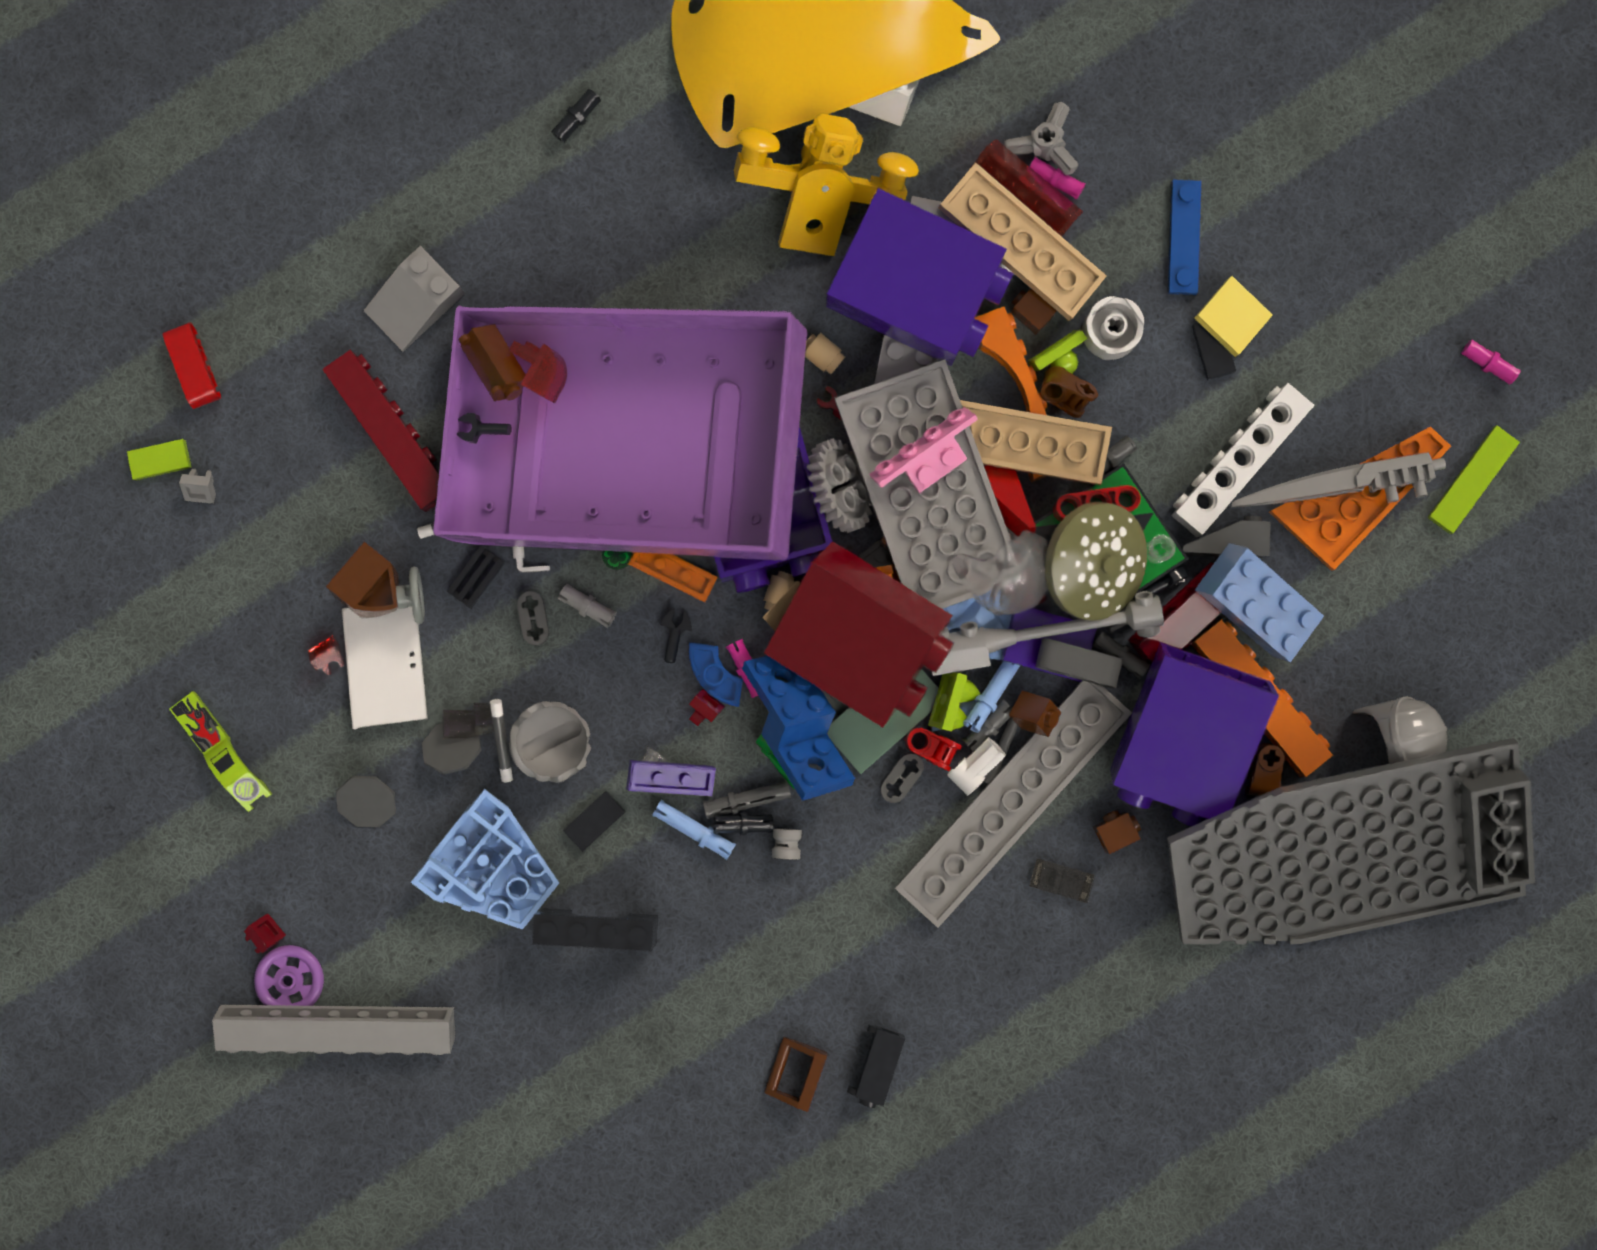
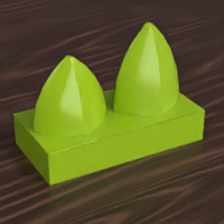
(952, 690)

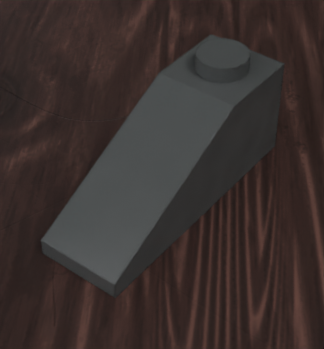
(1248, 533)

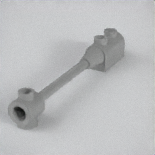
(975, 643)

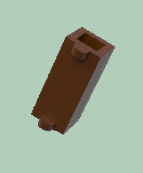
(493, 362)

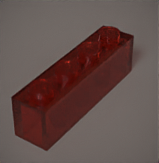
(1029, 187)

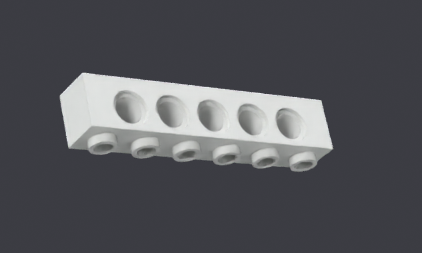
(1293, 408)

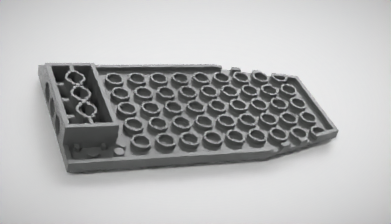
(1359, 850)

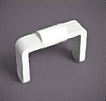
(518, 554)

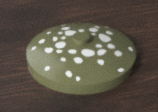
(1096, 561)

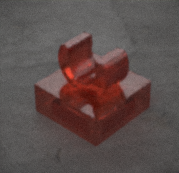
(325, 653)

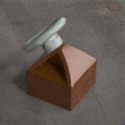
(372, 589)

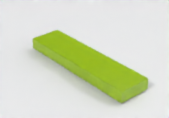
(1473, 479)

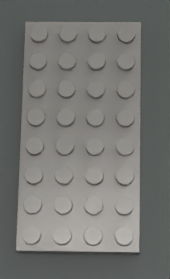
(950, 515)

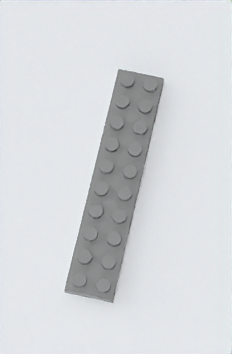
(1012, 802)

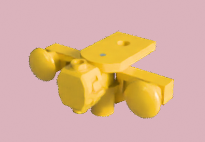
(819, 183)

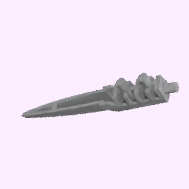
(1377, 475)

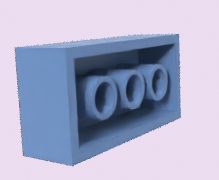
(1259, 602)

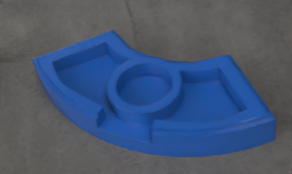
(713, 675)

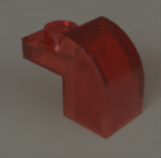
(547, 369)

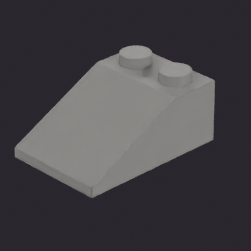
(413, 298)

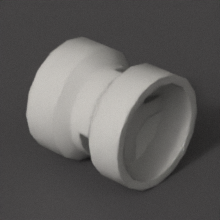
(786, 836)

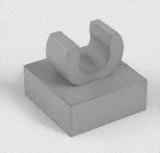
(198, 488)

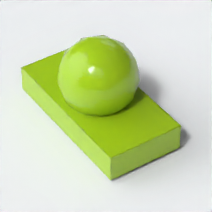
(1060, 353)

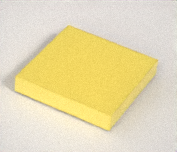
(1233, 316)

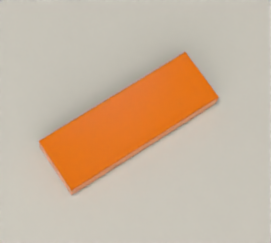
(675, 573)

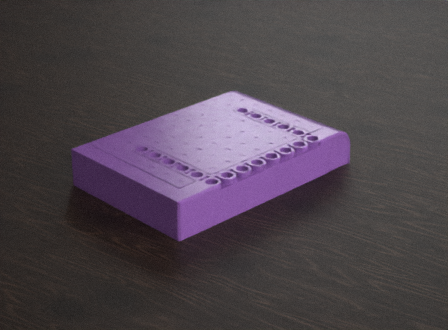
(659, 444)

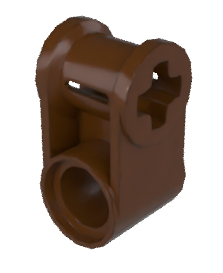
(1069, 392)
(1264, 774)

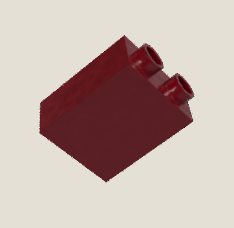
(861, 636)

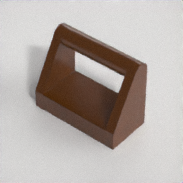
(811, 1080)

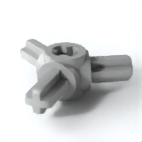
(1051, 131)

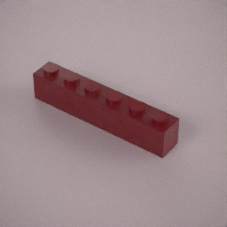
(385, 426)

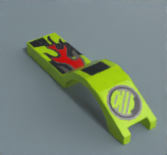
(218, 751)

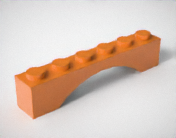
(1004, 347)

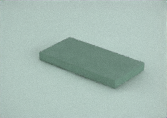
(866, 741)

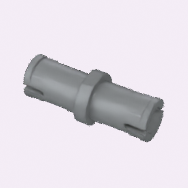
(587, 605)

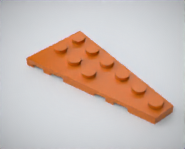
(1339, 523)

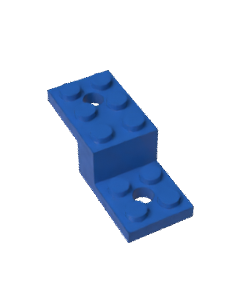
(798, 728)

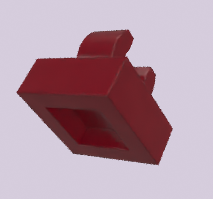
(705, 707)
(264, 933)

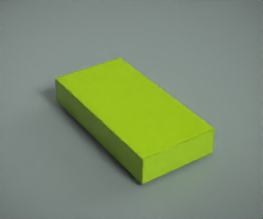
(159, 459)

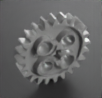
(831, 467)

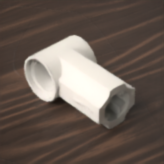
(972, 770)

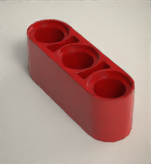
(190, 365)
(1106, 495)

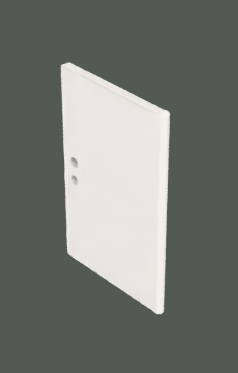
(380, 670)

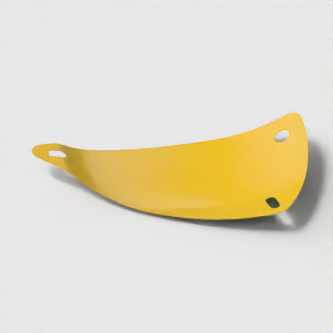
(811, 55)

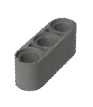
(1078, 663)

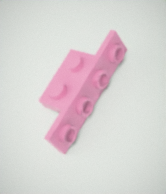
(930, 455)

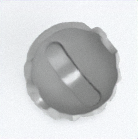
(550, 742)

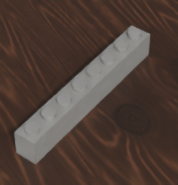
(334, 1029)

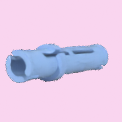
(987, 701)
(694, 830)

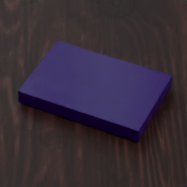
(1026, 652)

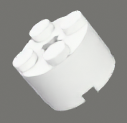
(1112, 312)

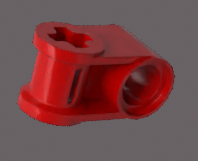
(934, 748)

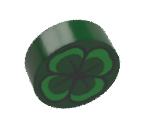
(616, 560)

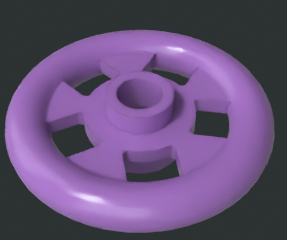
(279, 957)

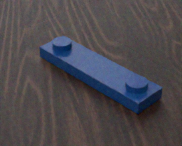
(1184, 237)

